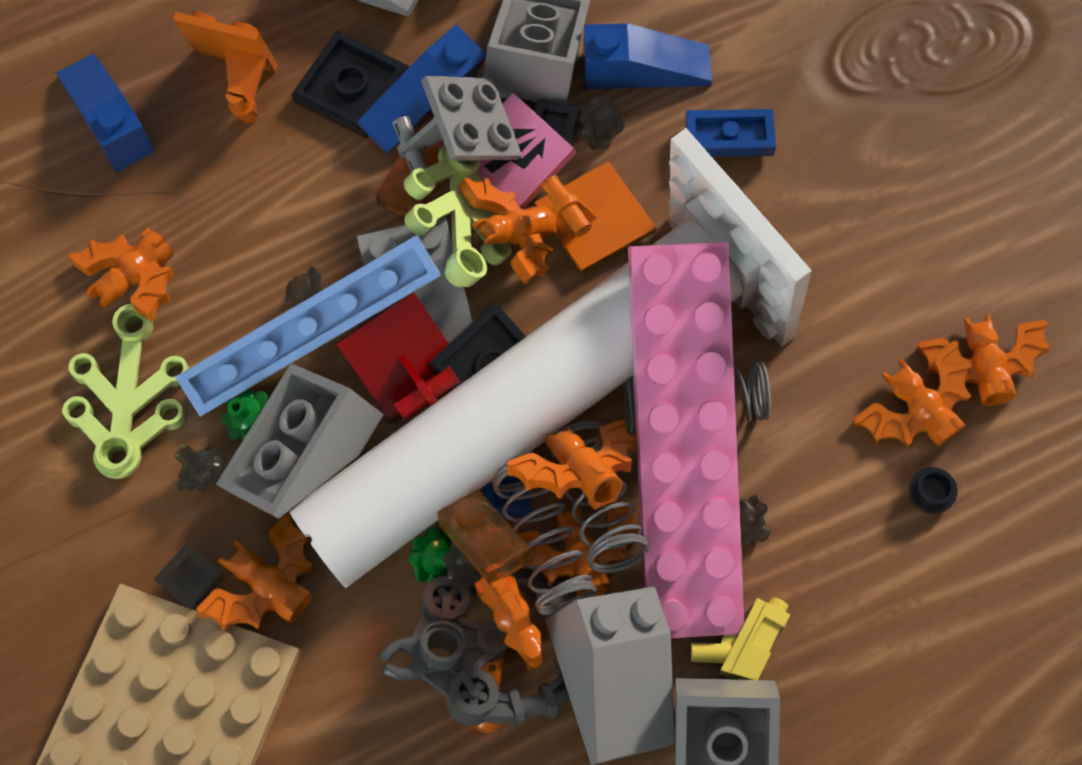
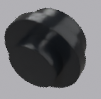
(933, 490)

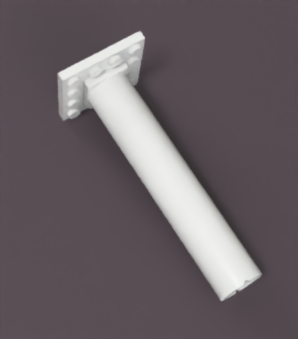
(544, 380)

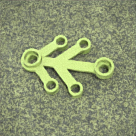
(466, 263)
(125, 399)

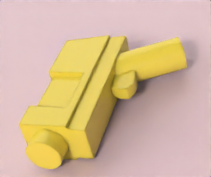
(747, 652)

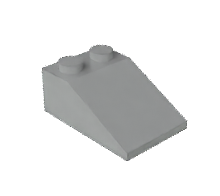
(536, 48)
(440, 298)
(299, 441)
(617, 671)
(726, 722)

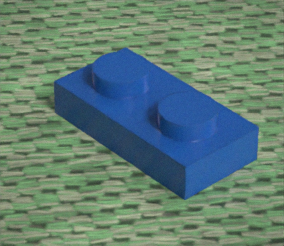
(733, 131)

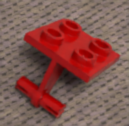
(393, 356)

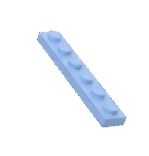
(308, 325)

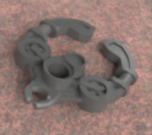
(472, 645)

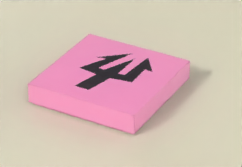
(542, 155)

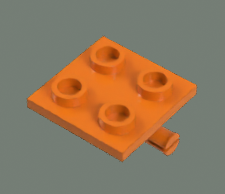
(240, 47)
(595, 216)

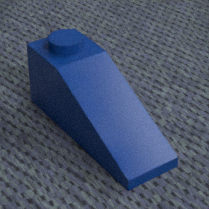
(449, 56)
(641, 58)
(106, 112)

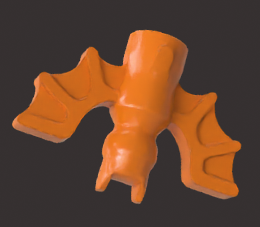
(513, 226)
(133, 266)
(990, 365)
(927, 409)
(581, 465)
(544, 553)
(270, 585)
(512, 617)

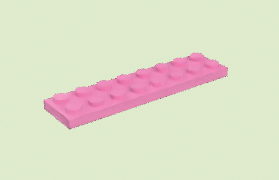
(687, 435)

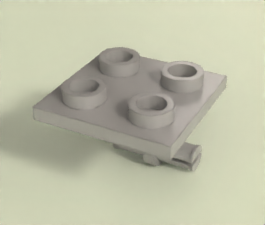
(465, 117)

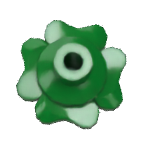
(243, 412)
(428, 553)

